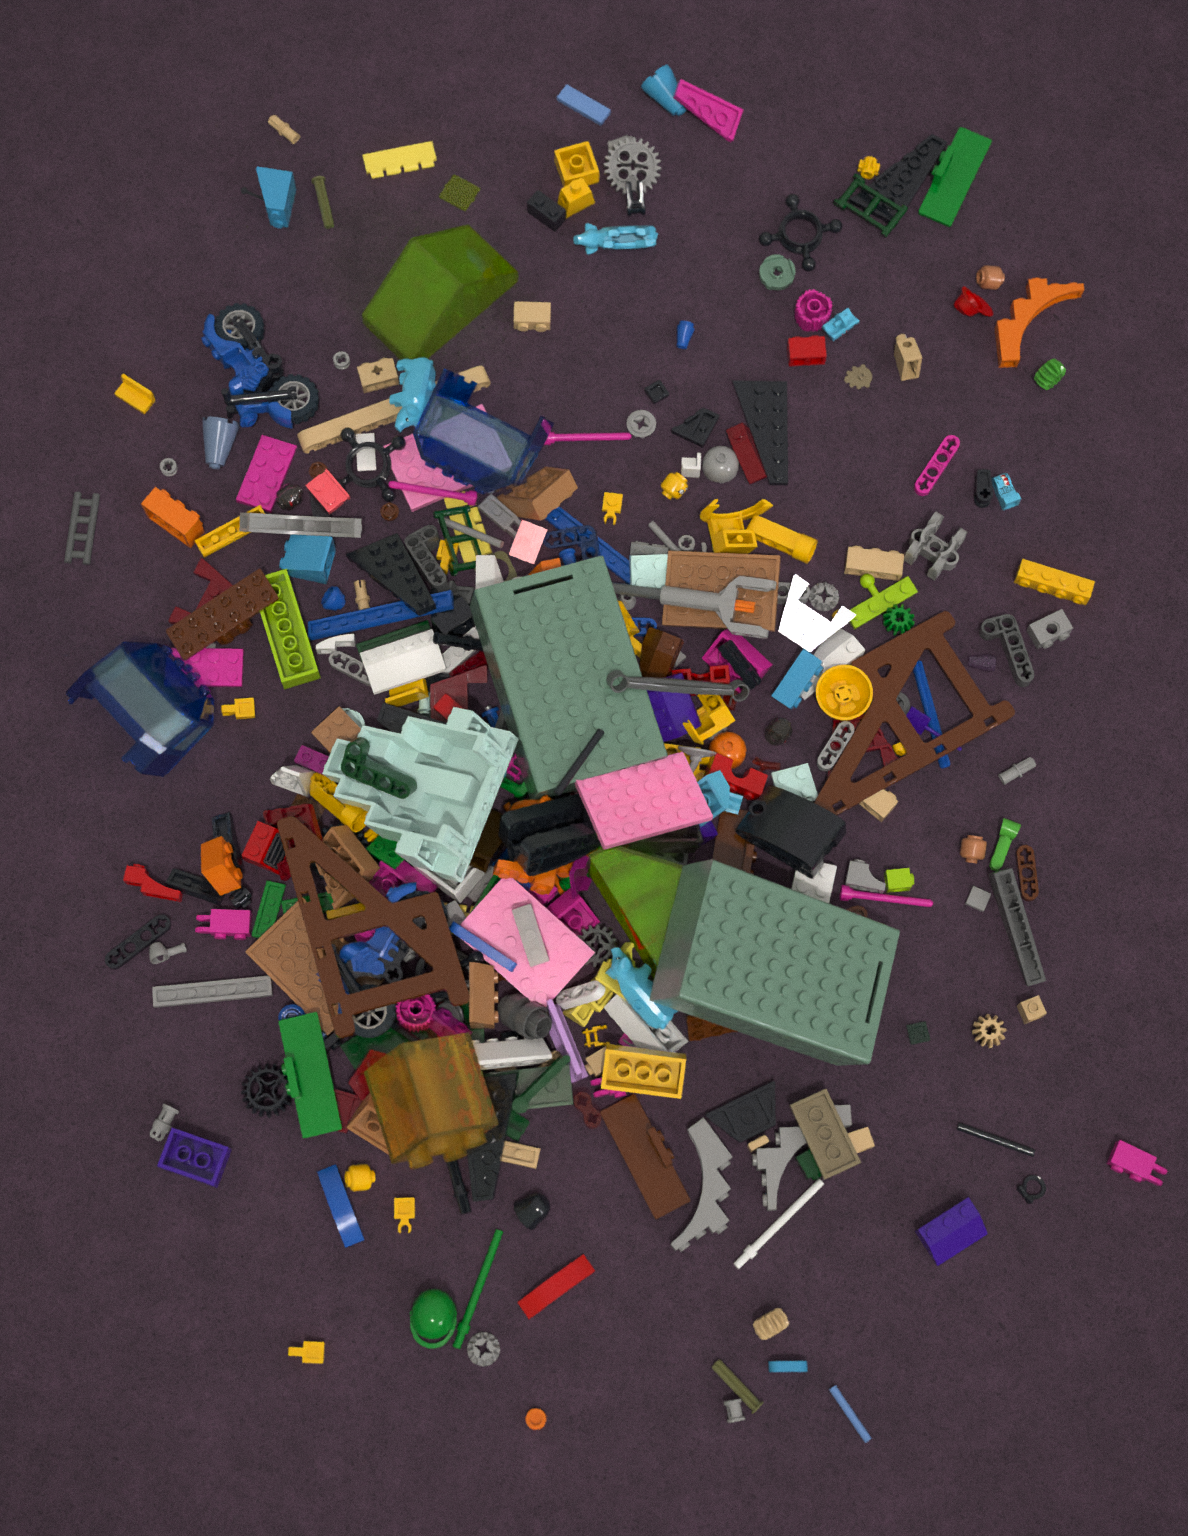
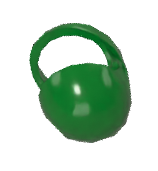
(433, 1317)

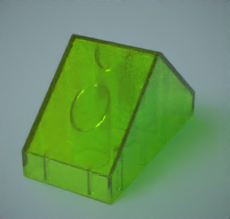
(436, 291)
(637, 890)

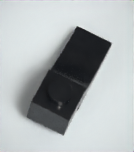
(224, 827)

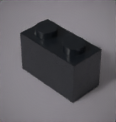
(546, 210)

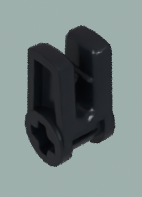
(630, 202)
(982, 488)

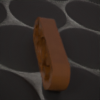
(1023, 887)

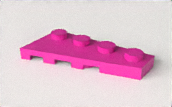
(712, 110)

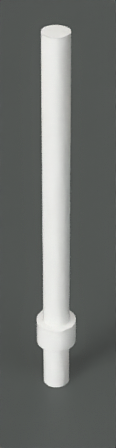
(751, 1251)

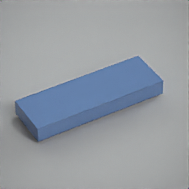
(583, 105)

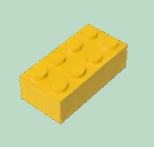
(643, 1071)

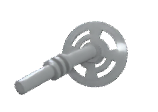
(695, 755)

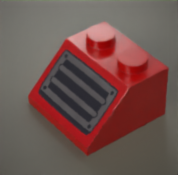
(264, 848)

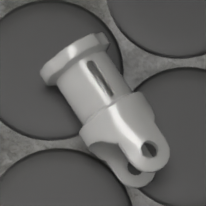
(162, 1124)

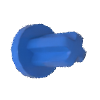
(491, 715)

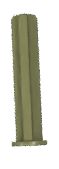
(318, 182)
(736, 1385)

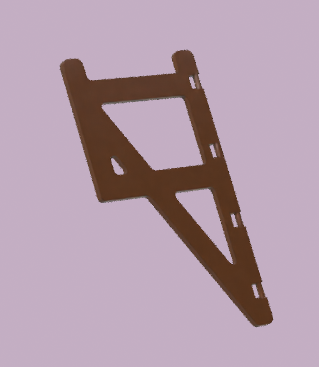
(902, 656)
(431, 944)

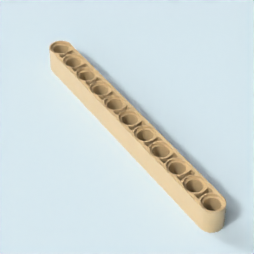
(369, 417)

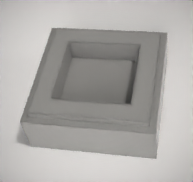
(978, 899)

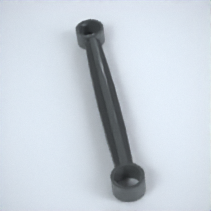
(677, 685)

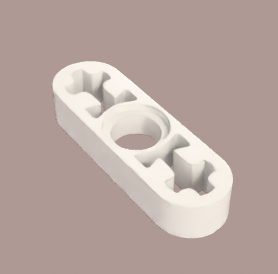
(580, 994)

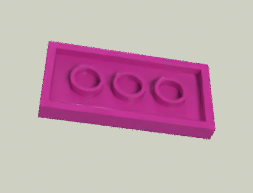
(266, 473)
(217, 666)

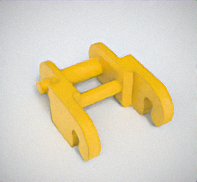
(594, 1030)

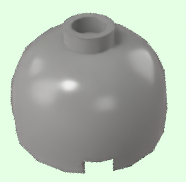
(720, 464)

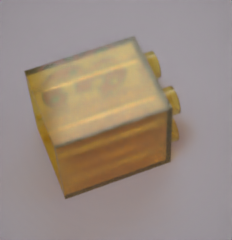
(431, 1100)

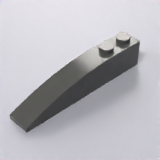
(1017, 925)

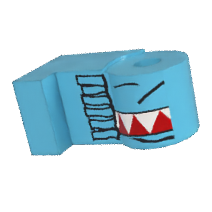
(1005, 491)

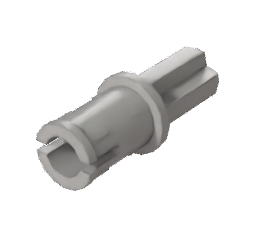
(1017, 770)

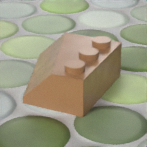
(540, 493)
(348, 848)

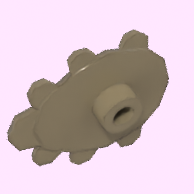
(859, 377)

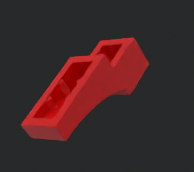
(138, 876)

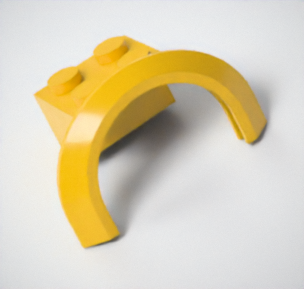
(728, 529)
(713, 717)

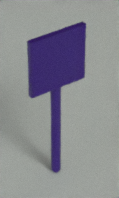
(920, 722)

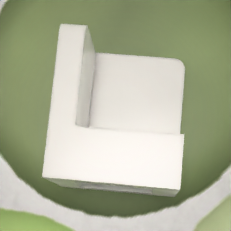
(691, 466)

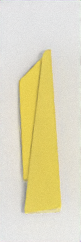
(582, 1013)

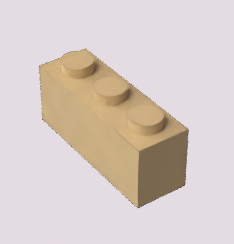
(874, 562)

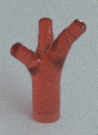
(766, 765)

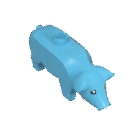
(617, 237)
(416, 390)
(637, 990)

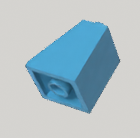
(278, 194)
(308, 557)

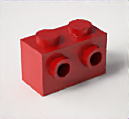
(806, 351)

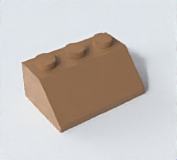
(482, 996)
(366, 1124)

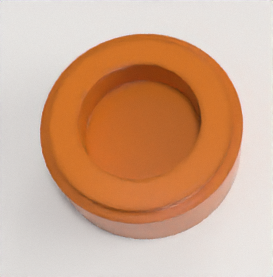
(535, 1419)

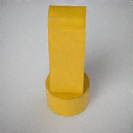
(783, 539)
(323, 791)

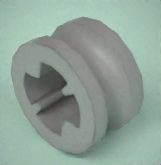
(339, 355)
(168, 461)
(689, 539)

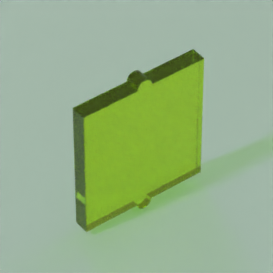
(459, 192)

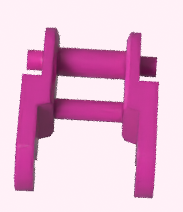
(511, 764)

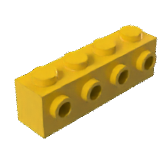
(1054, 582)

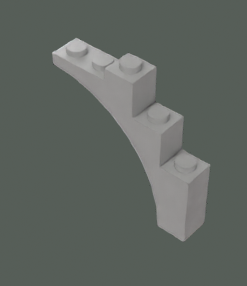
(300, 525)
(774, 1160)
(708, 1214)

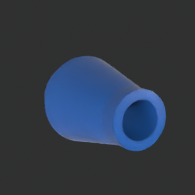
(684, 334)

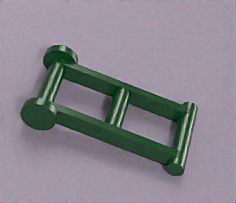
(860, 182)
(454, 567)
(520, 1103)

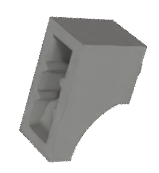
(860, 878)

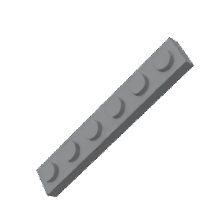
(212, 991)

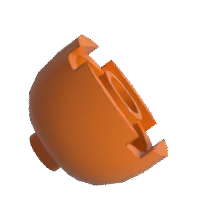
(731, 746)

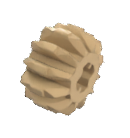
(993, 1037)
(771, 1323)

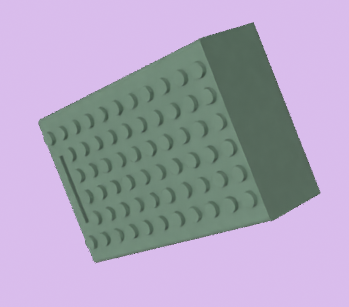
(549, 658)
(775, 964)

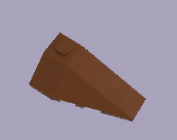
(659, 653)

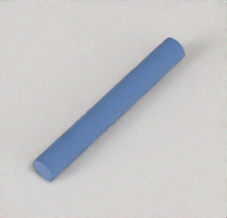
(850, 1413)

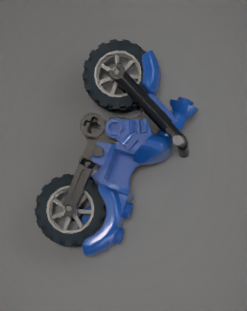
(255, 385)
(375, 959)

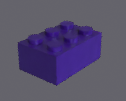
(194, 1157)

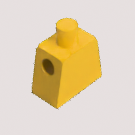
(575, 197)

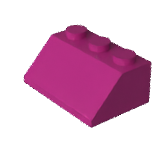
(714, 658)
(404, 873)
(573, 912)

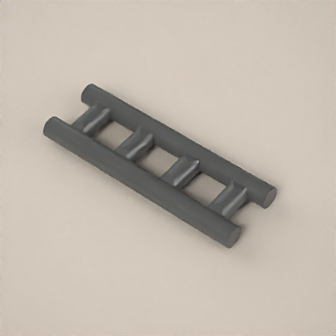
(90, 520)

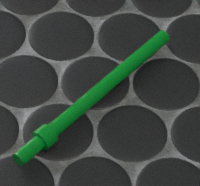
(463, 1327)

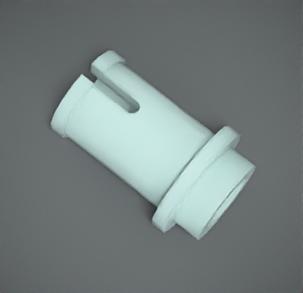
(424, 706)

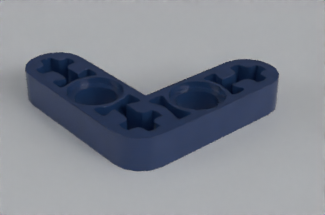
(585, 543)

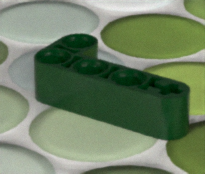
(400, 784)

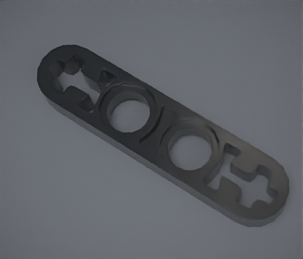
(136, 939)

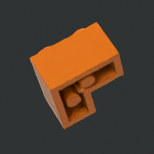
(219, 867)

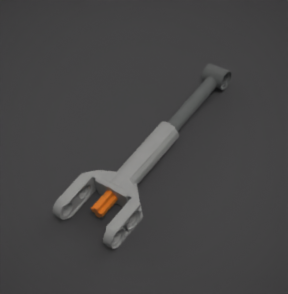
(723, 603)

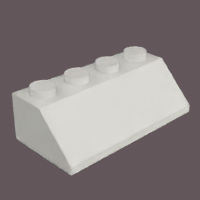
(402, 661)
(639, 1032)
(511, 1053)

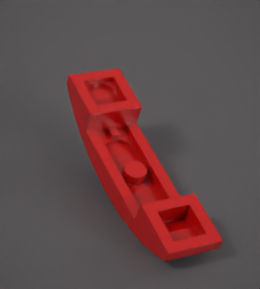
(556, 1286)

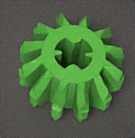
(1050, 374)

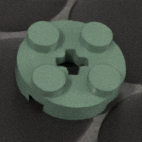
(783, 265)

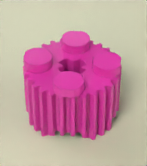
(812, 310)
(416, 1021)

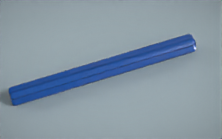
(929, 709)

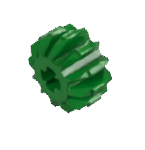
(901, 626)

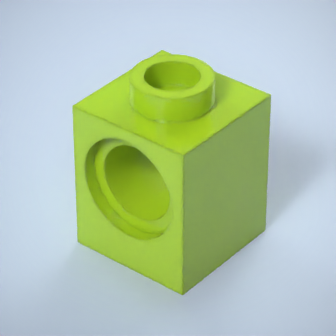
(898, 880)

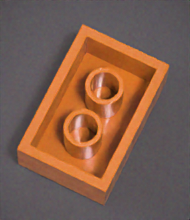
(173, 516)

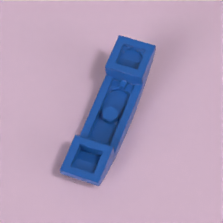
(340, 1206)

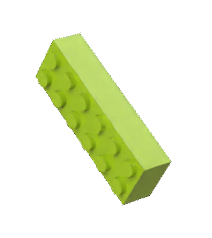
(288, 634)

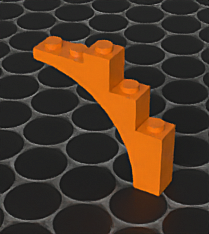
(1039, 297)
(541, 883)

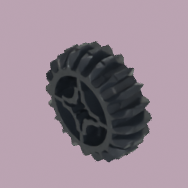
(260, 1096)

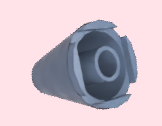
(218, 440)

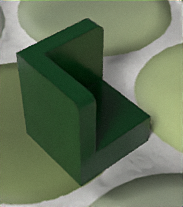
(516, 1126)

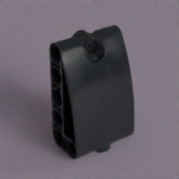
(792, 829)
(548, 834)

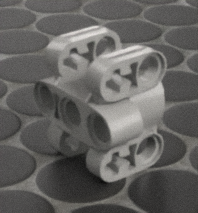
(928, 540)

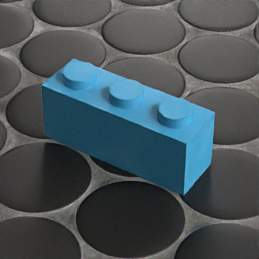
(798, 679)

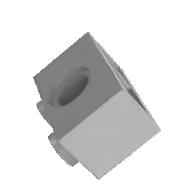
(1057, 622)

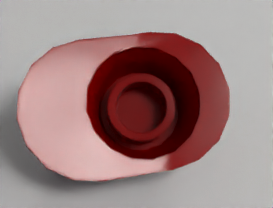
(971, 304)

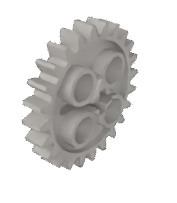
(632, 150)

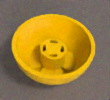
(847, 683)

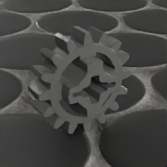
(596, 935)

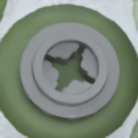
(637, 417)
(816, 600)
(474, 1353)

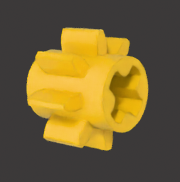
(868, 167)

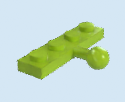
(880, 601)

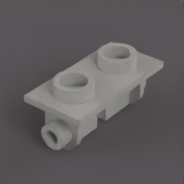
(642, 548)

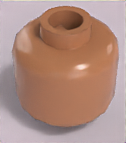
(990, 277)
(973, 848)

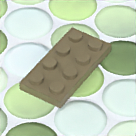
(825, 1134)

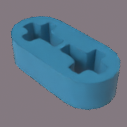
(787, 1366)

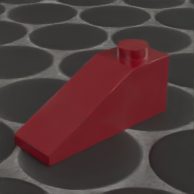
(746, 452)

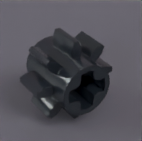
(240, 897)

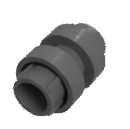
(524, 1016)

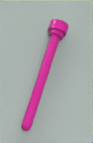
(586, 437)
(468, 497)
(848, 893)

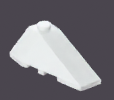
(487, 571)
(836, 650)
(293, 778)

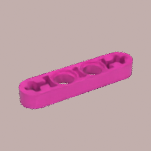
(936, 465)

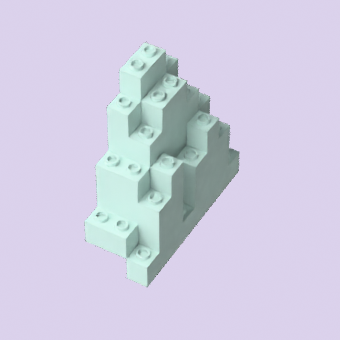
(456, 779)

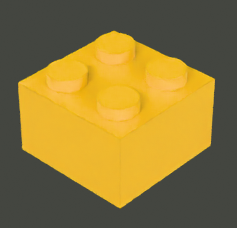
(576, 163)

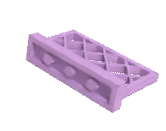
(564, 1041)

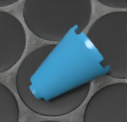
(662, 89)

